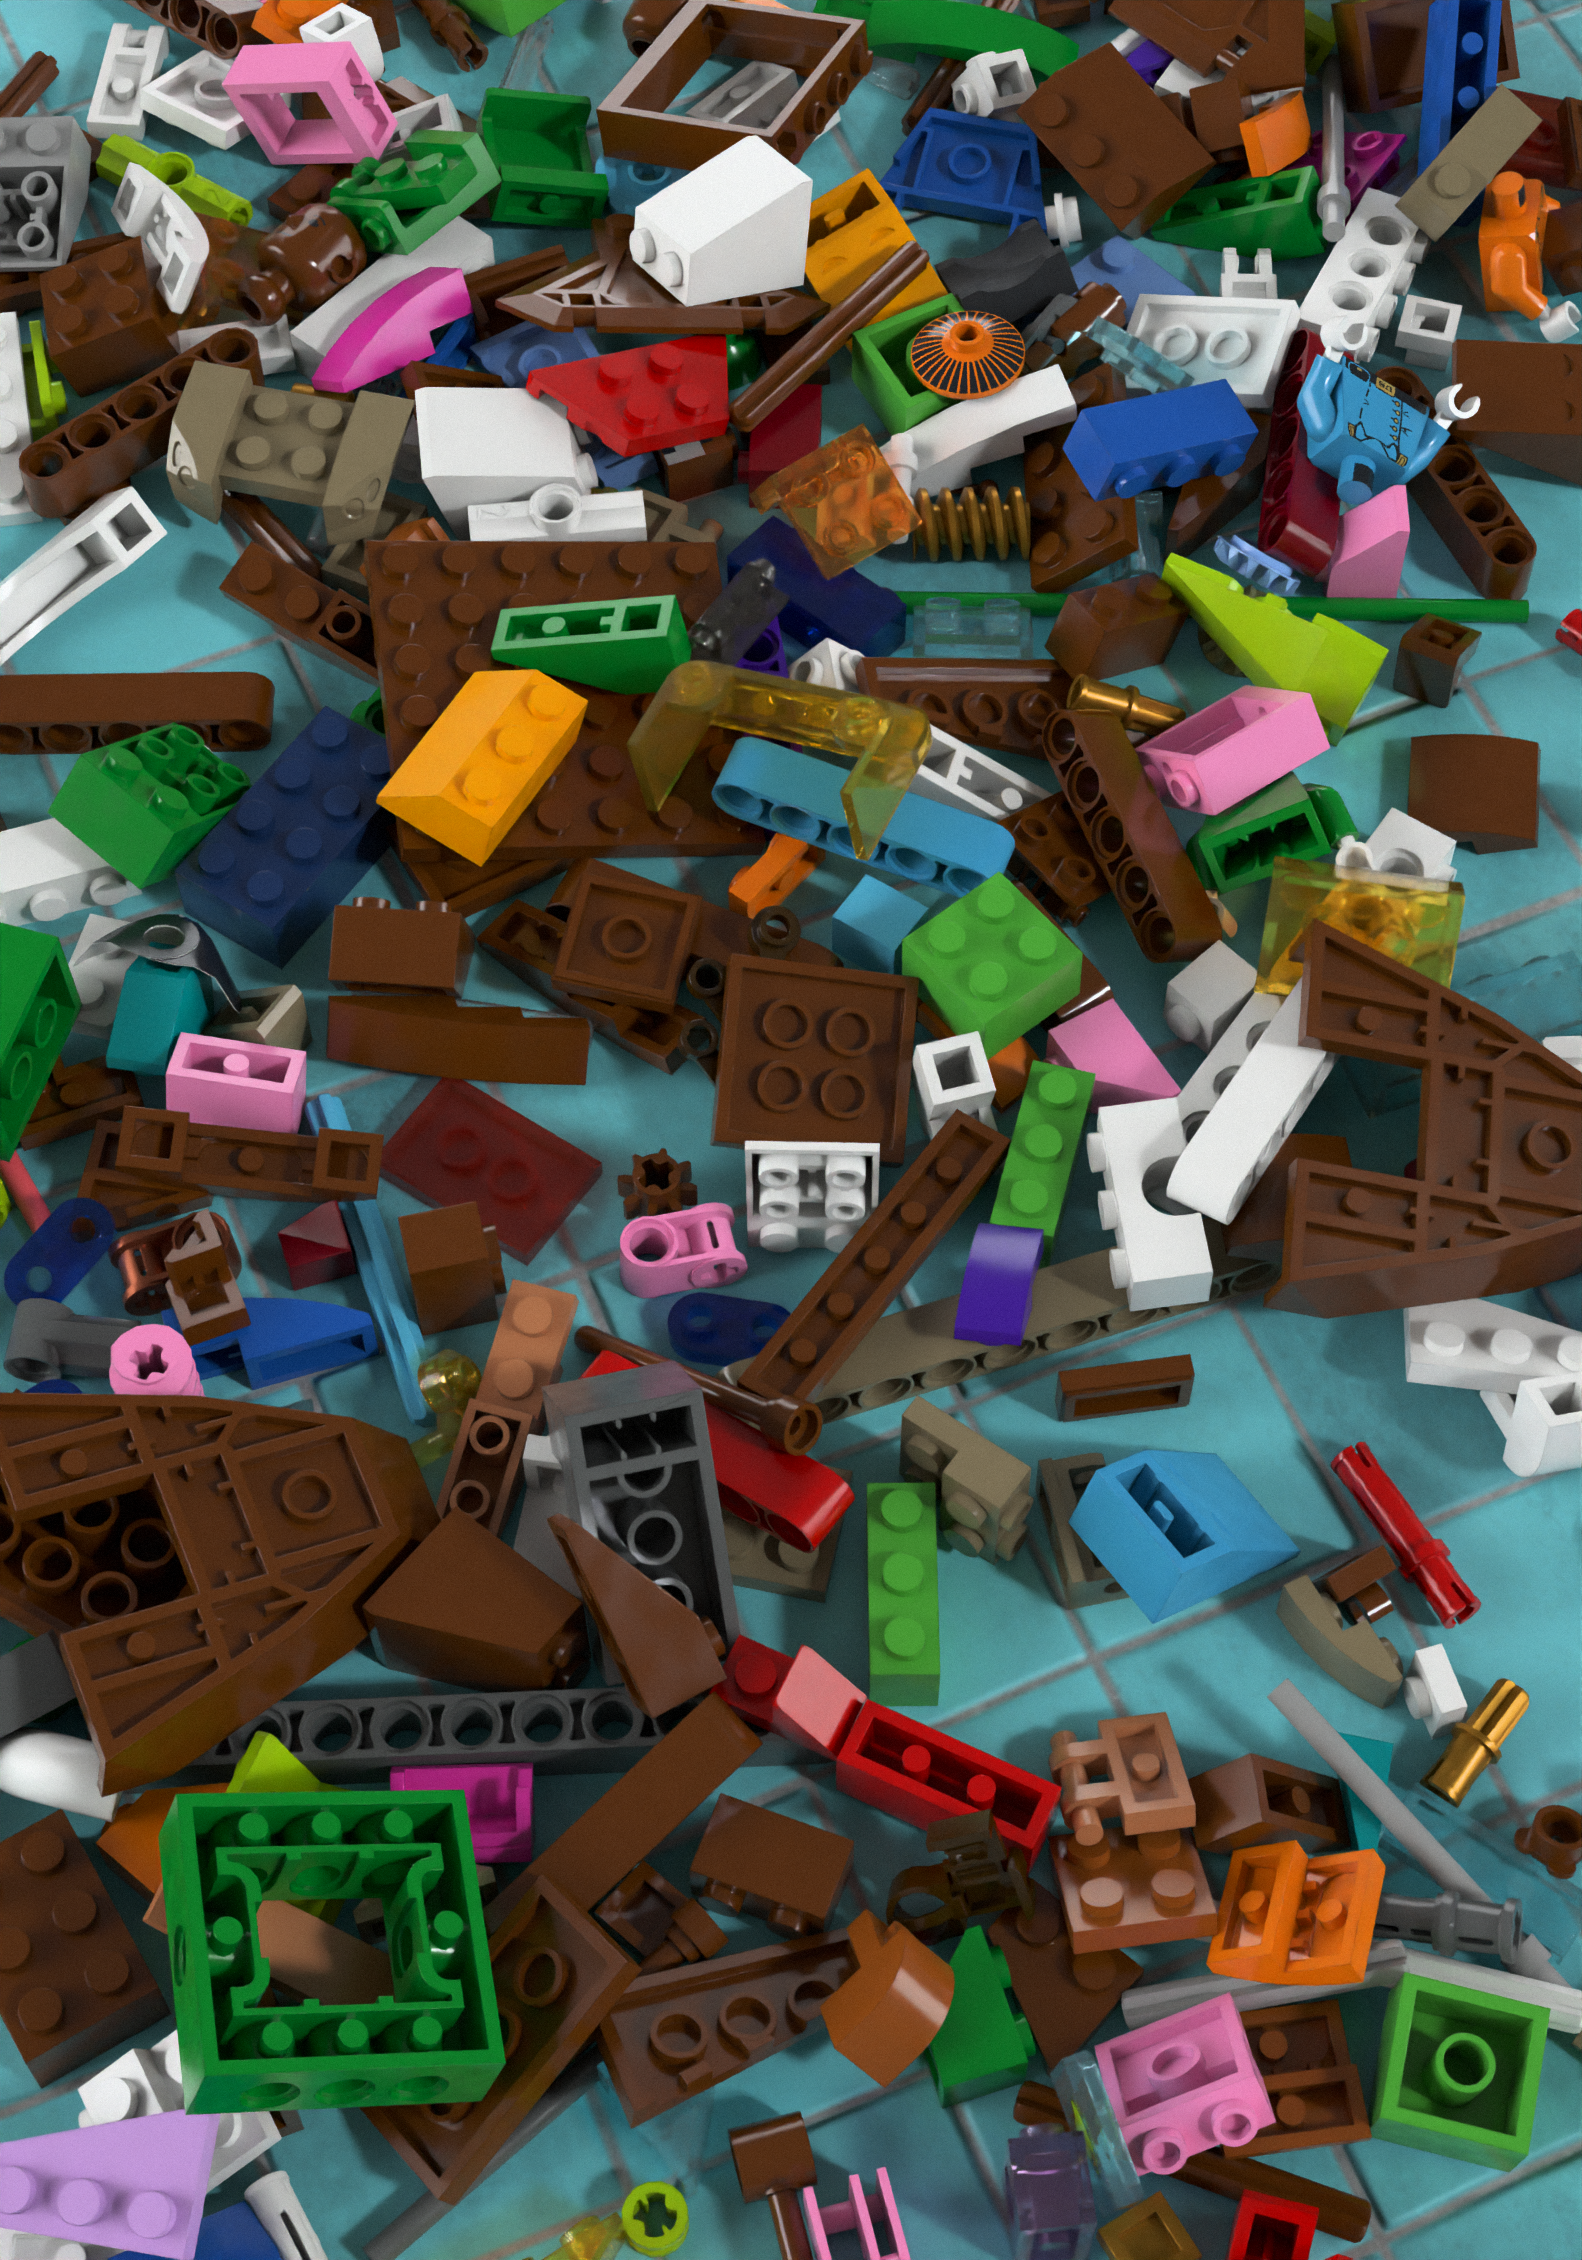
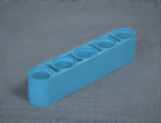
(803, 801)

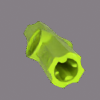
(177, 173)

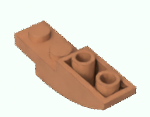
(509, 1405)

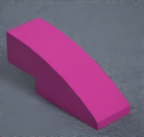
(394, 329)

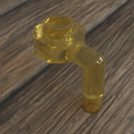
(446, 1384)

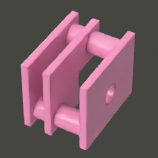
(857, 2213)

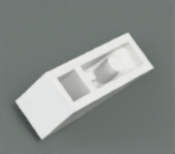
(972, 781)

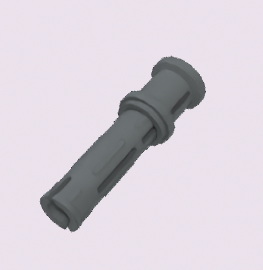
(1453, 1923)

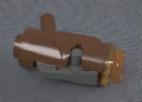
(1062, 327)

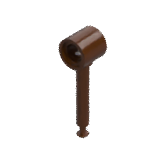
(773, 2165)

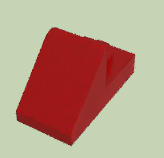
(791, 1696)

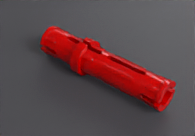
(1420, 1555)

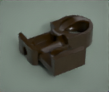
(974, 1865)

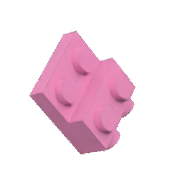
(1184, 2086)

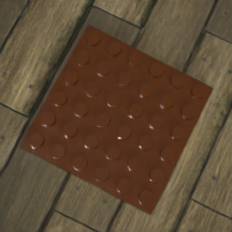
(436, 627)

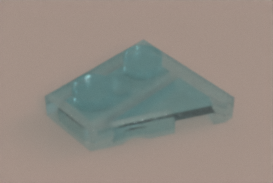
(1132, 355)

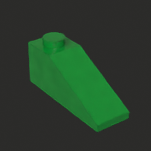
(1250, 215)
(604, 644)

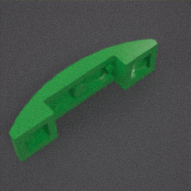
(963, 31)

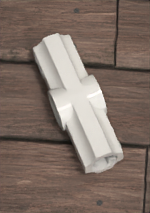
(561, 514)

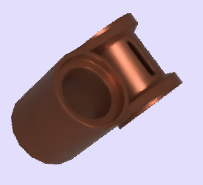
(154, 1248)

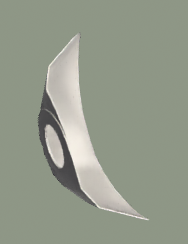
(195, 947)

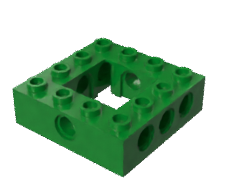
(400, 1846)

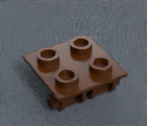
(1056, 851)

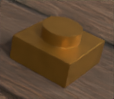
(1148, 2233)

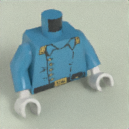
(1365, 426)

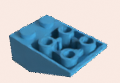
(1177, 1529)

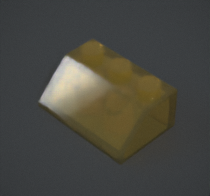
(1391, 912)

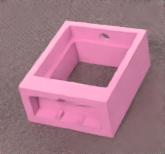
(333, 70)
(1232, 748)

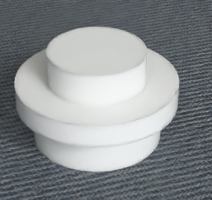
(1063, 220)

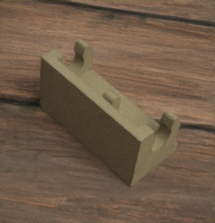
(1059, 1490)

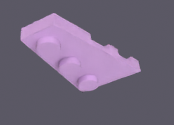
(113, 2183)

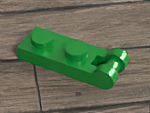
(408, 184)

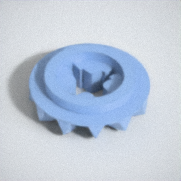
(1245, 557)

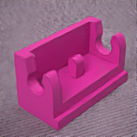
(496, 1801)

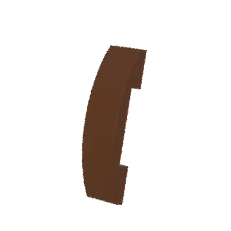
(249, 1161)

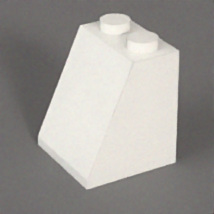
(727, 227)
(496, 448)

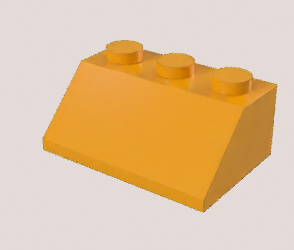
(485, 759)

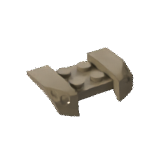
(284, 448)

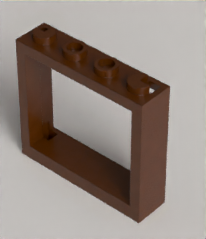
(633, 114)

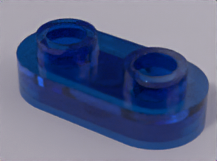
(60, 1252)
(731, 1329)

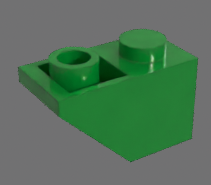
(980, 2041)

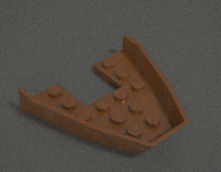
(1494, 1150)
(279, 1534)

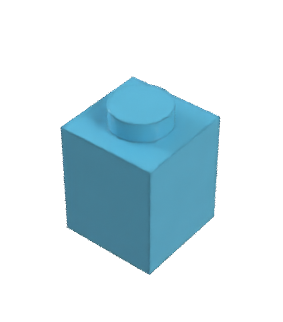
(873, 923)

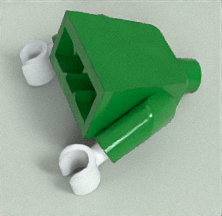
(1274, 821)

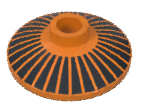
(967, 355)

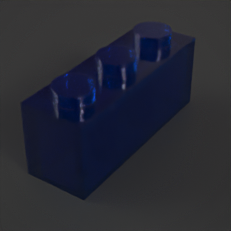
(842, 609)

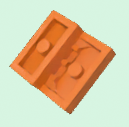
(1297, 1916)

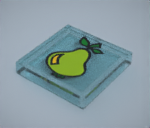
(1090, 2110)

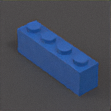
(1457, 76)

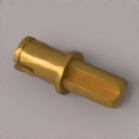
(1130, 707)
(1476, 1742)

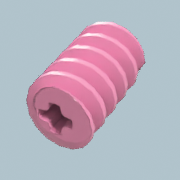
(153, 1362)

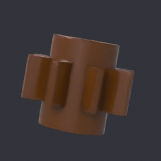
(656, 1186)

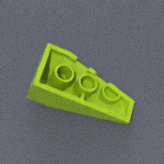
(1278, 646)

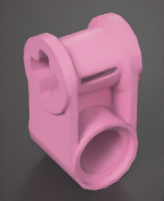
(686, 1251)

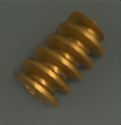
(972, 523)

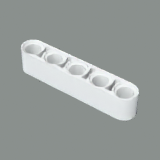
(1251, 1118)

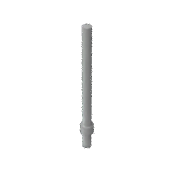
(1333, 196)
(1399, 1820)

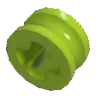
(675, 2209)

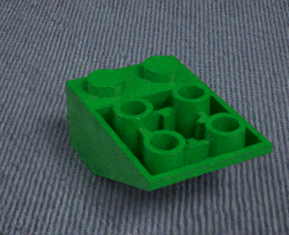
(148, 800)

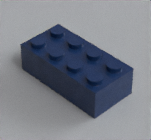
(293, 841)

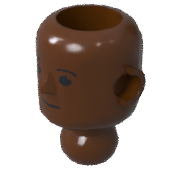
(302, 264)

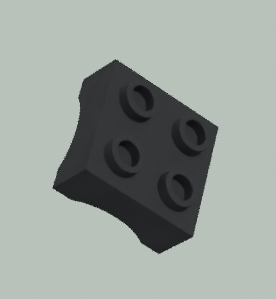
(1012, 278)

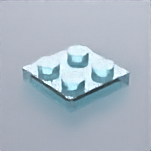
(988, 632)

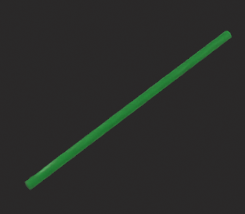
(1303, 607)

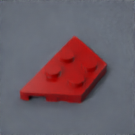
(645, 394)

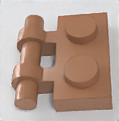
(1143, 1772)

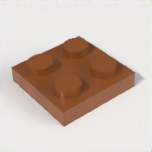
(1131, 1889)

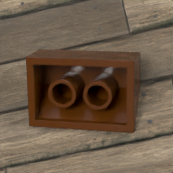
(1116, 138)

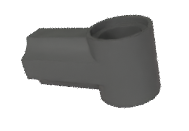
(55, 1341)

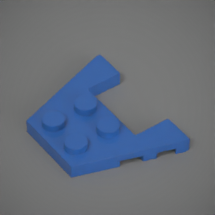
(969, 169)

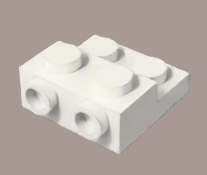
(150, 2084)

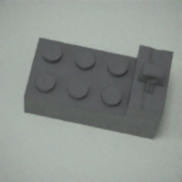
(646, 1486)

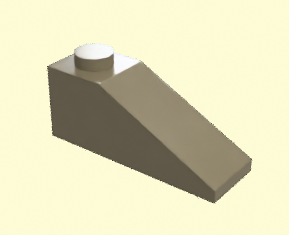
(1468, 163)

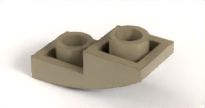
(1352, 1656)

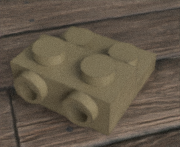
(975, 1480)

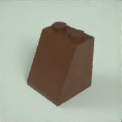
(478, 1616)

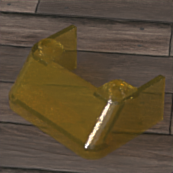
(880, 731)

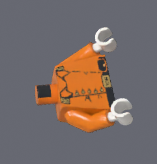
(1512, 252)

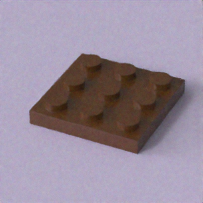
(814, 1055)

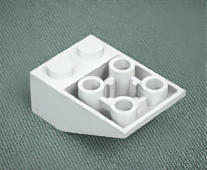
(809, 1193)

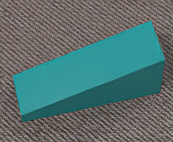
(1361, 1822)

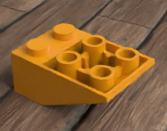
(852, 236)

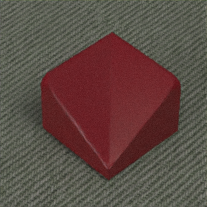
(317, 1247)

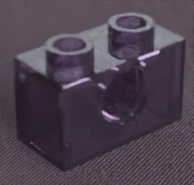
(1048, 2194)

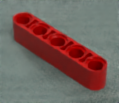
(759, 1483)

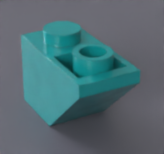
(153, 1010)

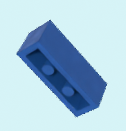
(1160, 440)

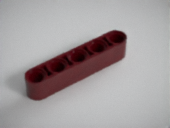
(1298, 498)

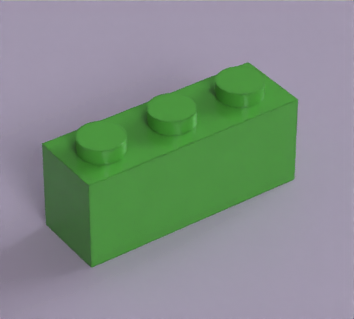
(1044, 1152)
(902, 1594)

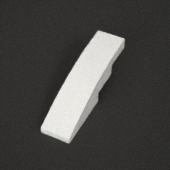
(987, 429)

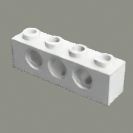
(1367, 270)

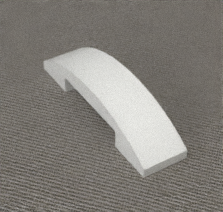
(169, 227)

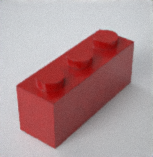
(935, 1777)

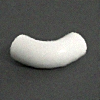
(54, 1772)

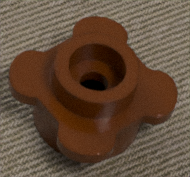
(1553, 1840)

